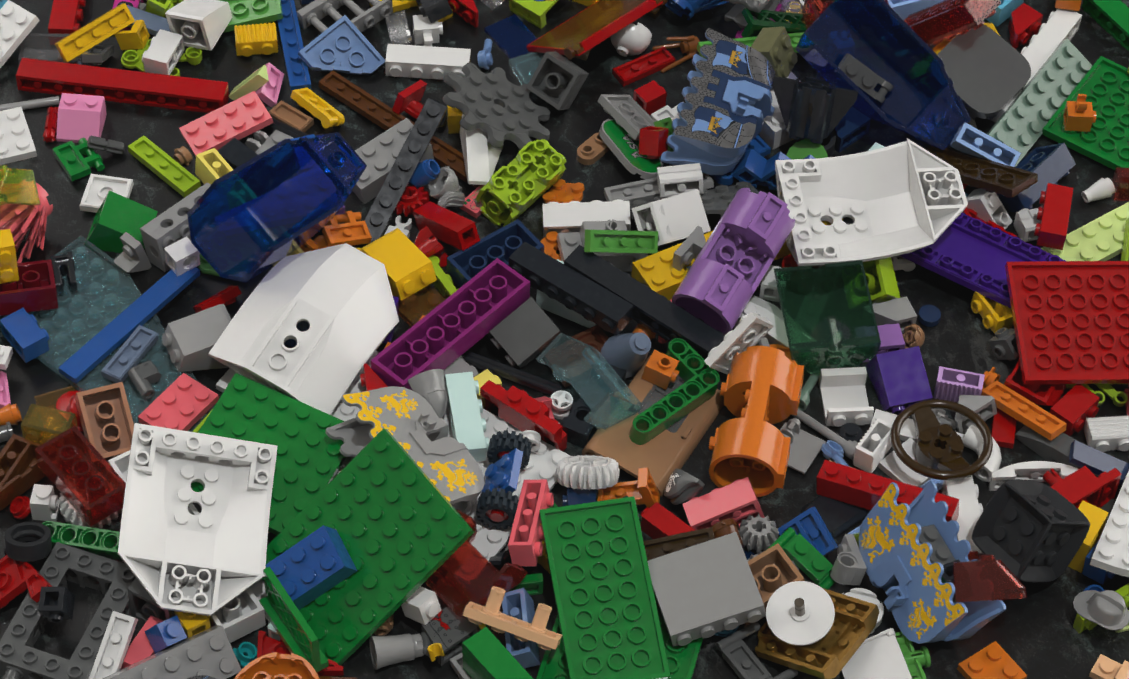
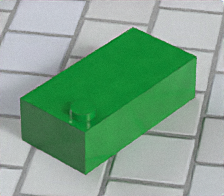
(488, 659)

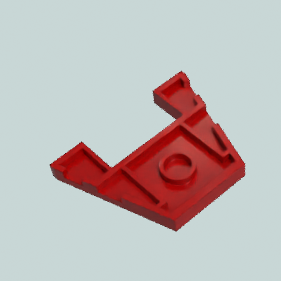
(16, 578)

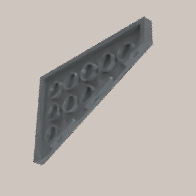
(714, 200)

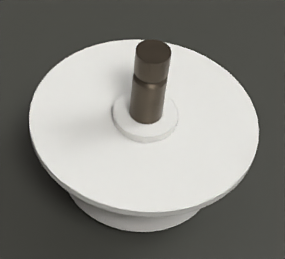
(800, 613)

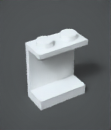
(845, 396)

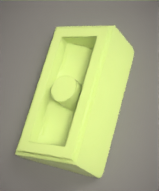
(250, 84)

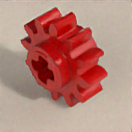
(411, 200)

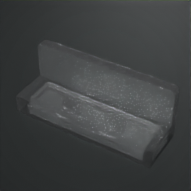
(42, 47)

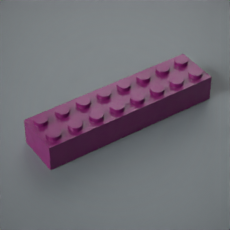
(453, 325)

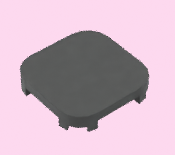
(984, 71)

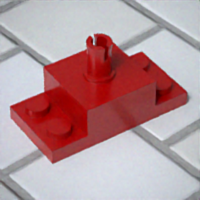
(1085, 486)

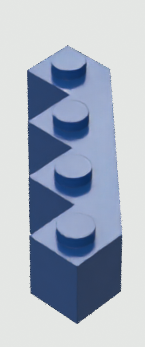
(758, 170)

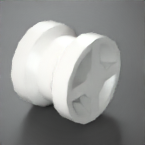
(558, 399)

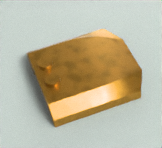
(828, 656)

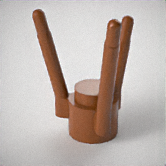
(687, 45)

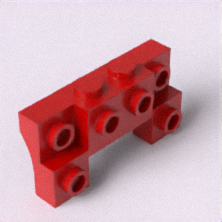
(523, 412)

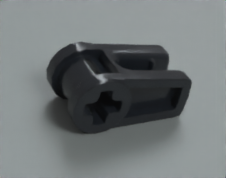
(64, 265)

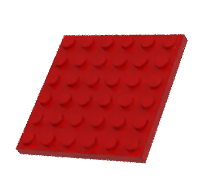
(1071, 320)

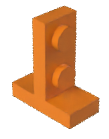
(643, 489)

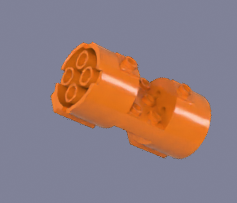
(761, 392)

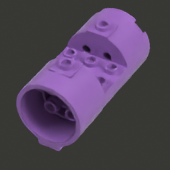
(735, 259)

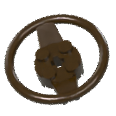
(938, 444)

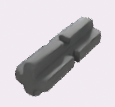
(110, 145)

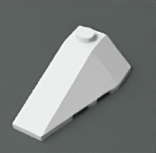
(478, 155)
(777, 334)

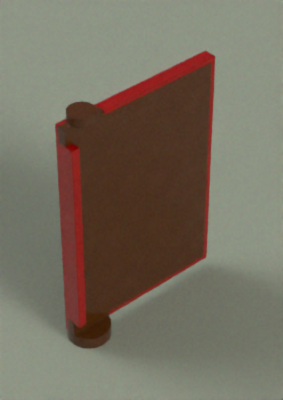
(592, 26)

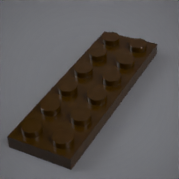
(986, 173)

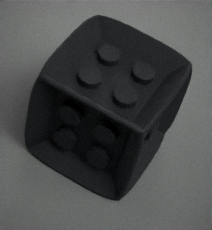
(1031, 530)

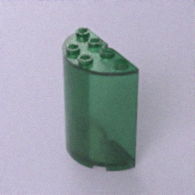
(828, 315)

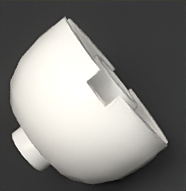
(631, 40)

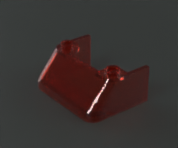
(985, 580)

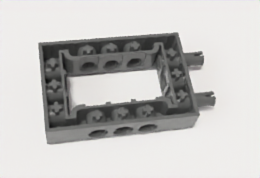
(65, 563)

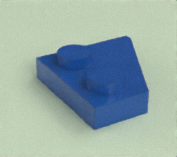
(813, 529)

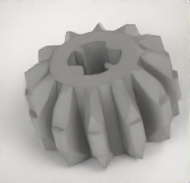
(758, 533)

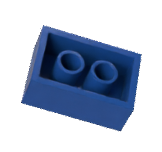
(313, 566)

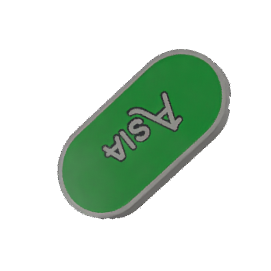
(628, 150)

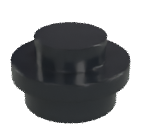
(850, 432)

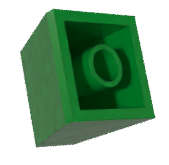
(115, 218)

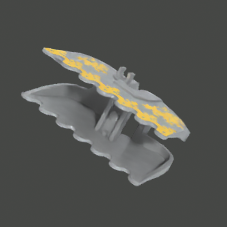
(419, 433)

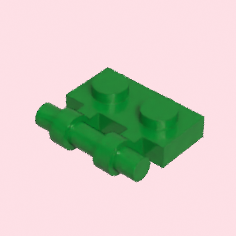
(72, 161)

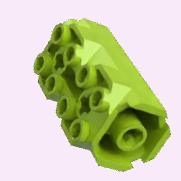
(521, 182)

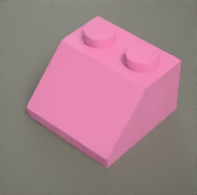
(80, 117)

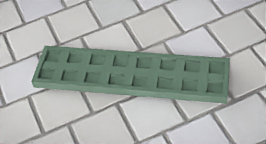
(1041, 98)

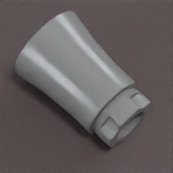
(394, 649)

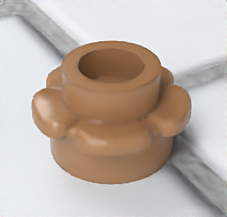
(182, 156)

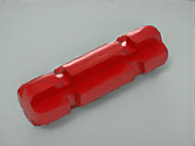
(51, 124)

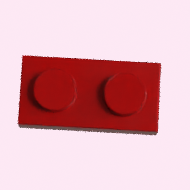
(225, 297)

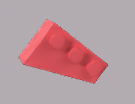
(723, 503)

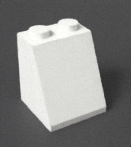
(199, 21)

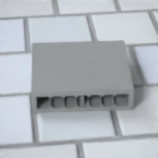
(705, 589)

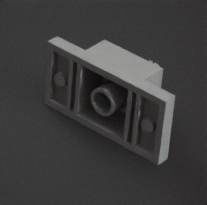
(570, 241)

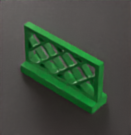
(290, 622)

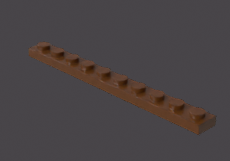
(386, 118)

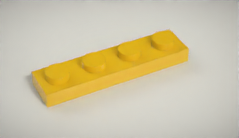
(94, 32)

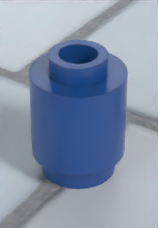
(425, 173)

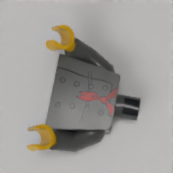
(445, 635)

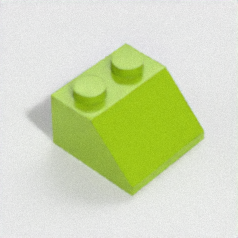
(881, 280)

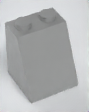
(193, 338)

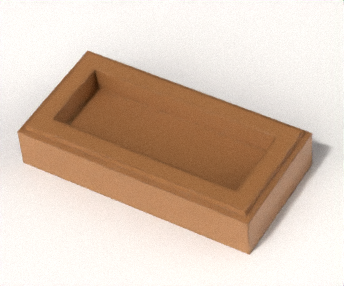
(291, 116)

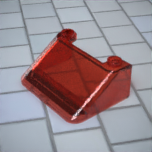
(470, 576)

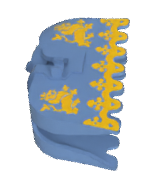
(904, 569)

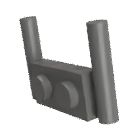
(743, 660)

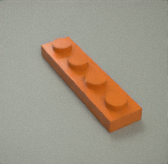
(1025, 411)

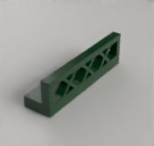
(755, 26)

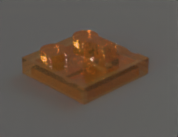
(419, 304)

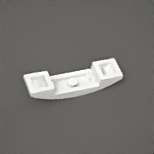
(1028, 471)

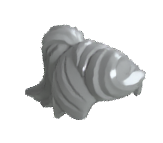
(446, 189)

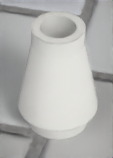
(1099, 190)

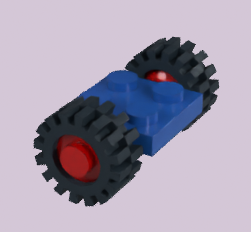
(509, 455)

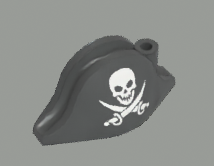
(682, 487)

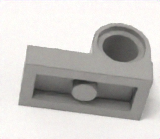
(849, 564)

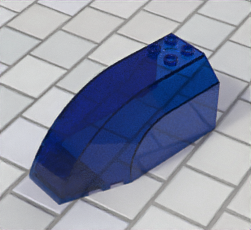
(874, 34)
(273, 204)

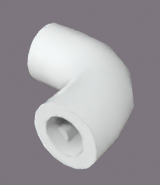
(974, 441)

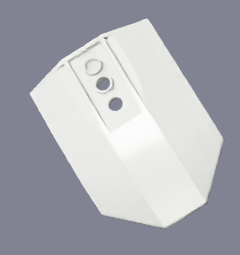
(892, 193)
(349, 316)
(206, 557)

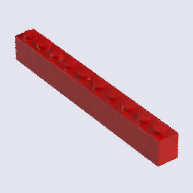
(122, 85)

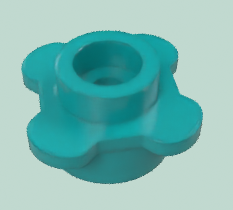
(248, 649)

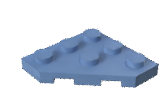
(342, 50)

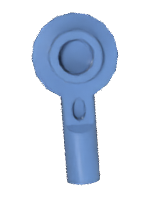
(484, 56)
(833, 452)

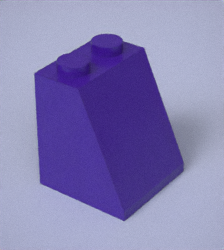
(899, 378)

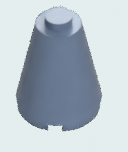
(627, 351)

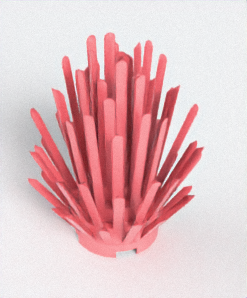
(23, 218)

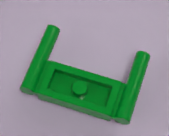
(806, 558)

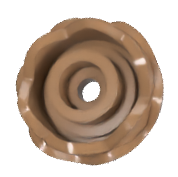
(913, 336)

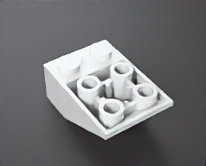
(672, 217)

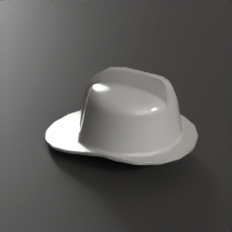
(1102, 608)

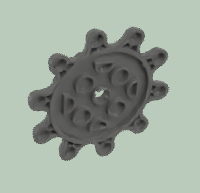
(496, 106)

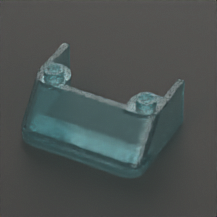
(592, 379)

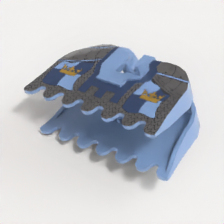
(722, 106)

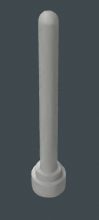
(848, 446)

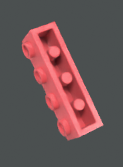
(527, 532)

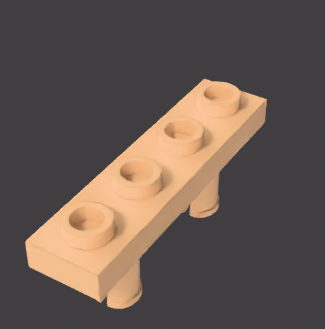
(521, 629)

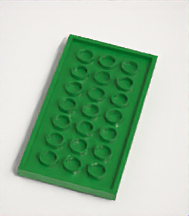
(604, 591)

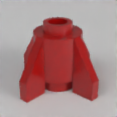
(430, 246)

